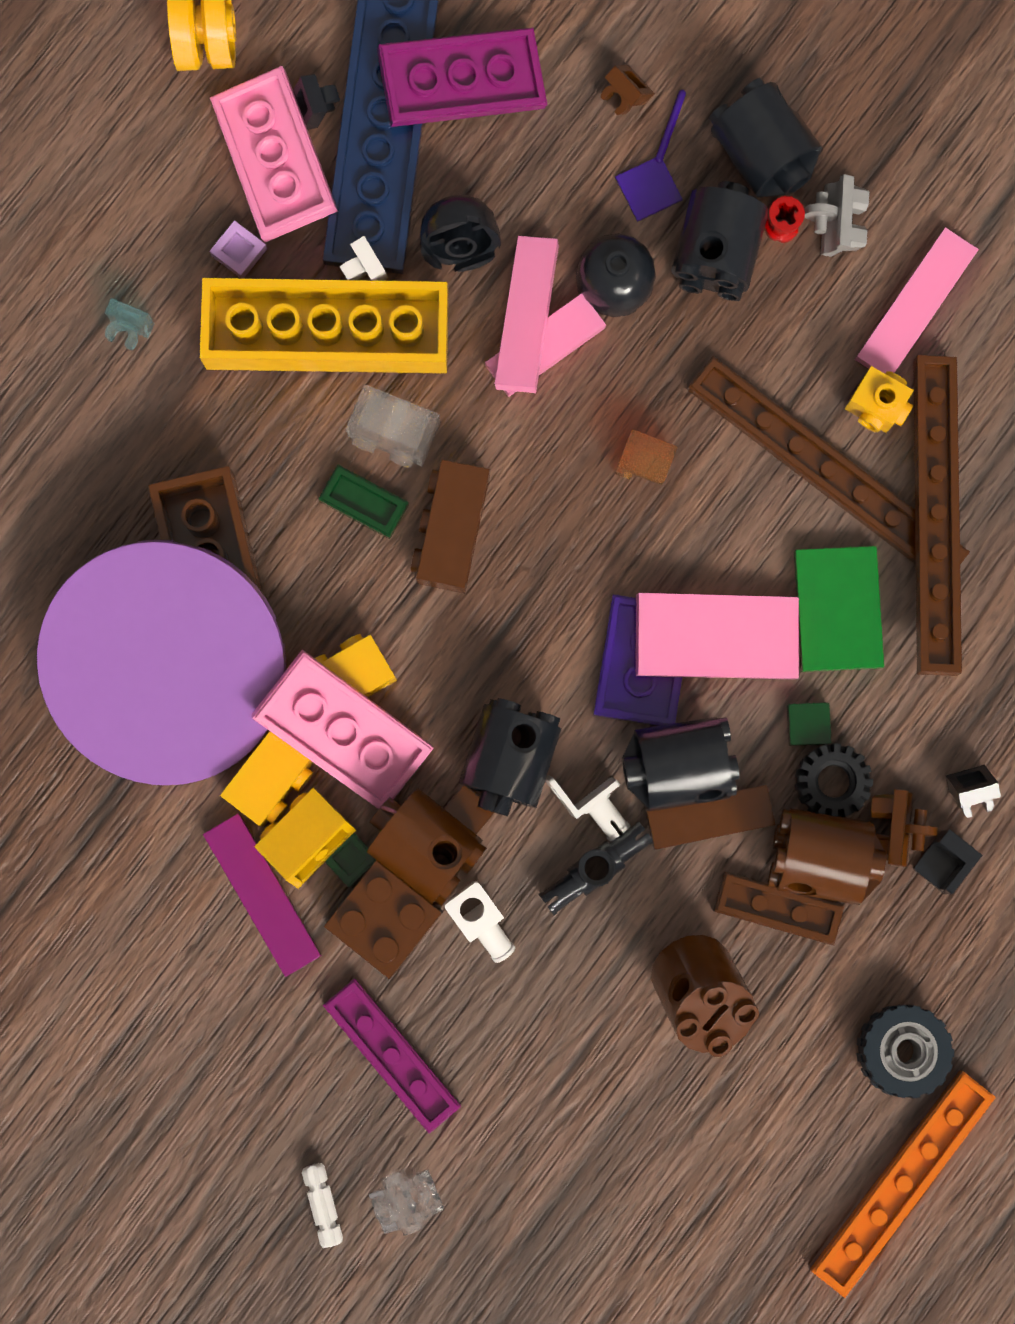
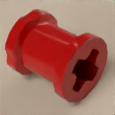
(785, 207)

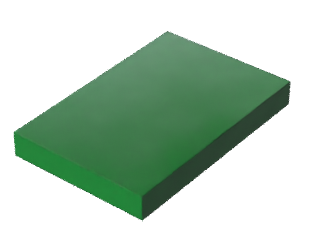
(839, 609)

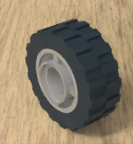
(930, 1055)

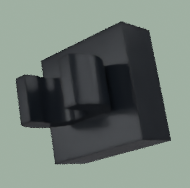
(313, 100)
(973, 787)

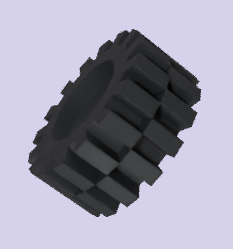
(851, 763)

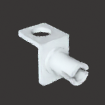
(597, 805)
(481, 921)

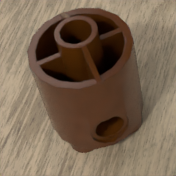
(412, 836)
(826, 857)
(703, 994)

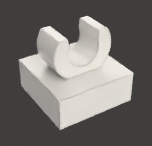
(364, 263)

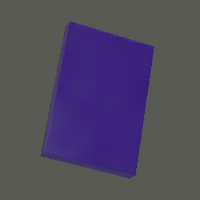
(619, 690)

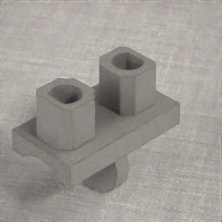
(834, 216)

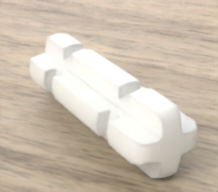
(322, 1205)

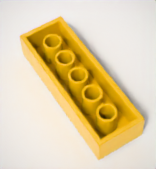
(324, 325)

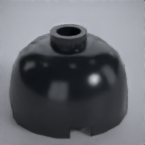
(459, 233)
(616, 275)

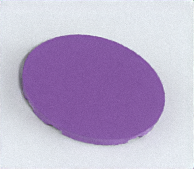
(159, 661)

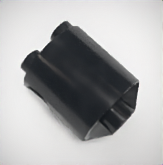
(766, 140)
(720, 240)
(681, 764)
(501, 768)

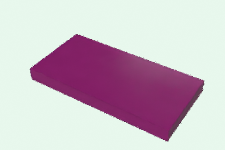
(461, 76)

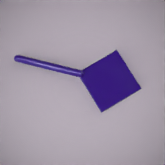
(650, 185)

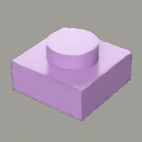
(238, 250)

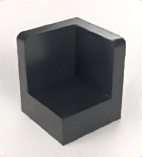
(947, 861)

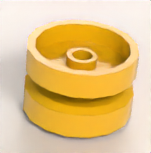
(206, 24)

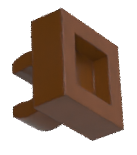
(629, 86)

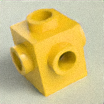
(881, 400)

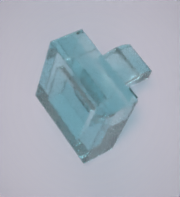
(127, 319)

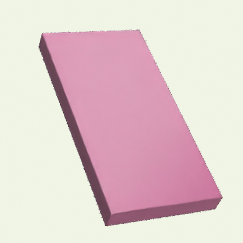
(273, 154)
(717, 636)
(341, 730)

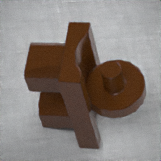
(899, 810)

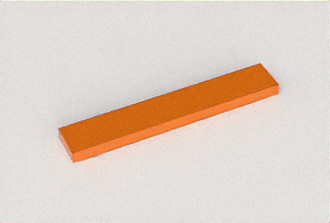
(902, 1183)

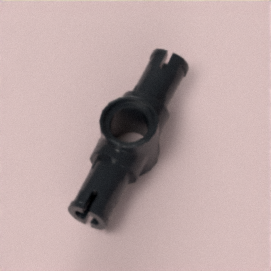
(615, 856)

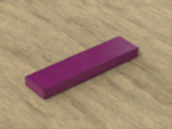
(262, 895)
(392, 1055)

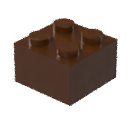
(383, 919)

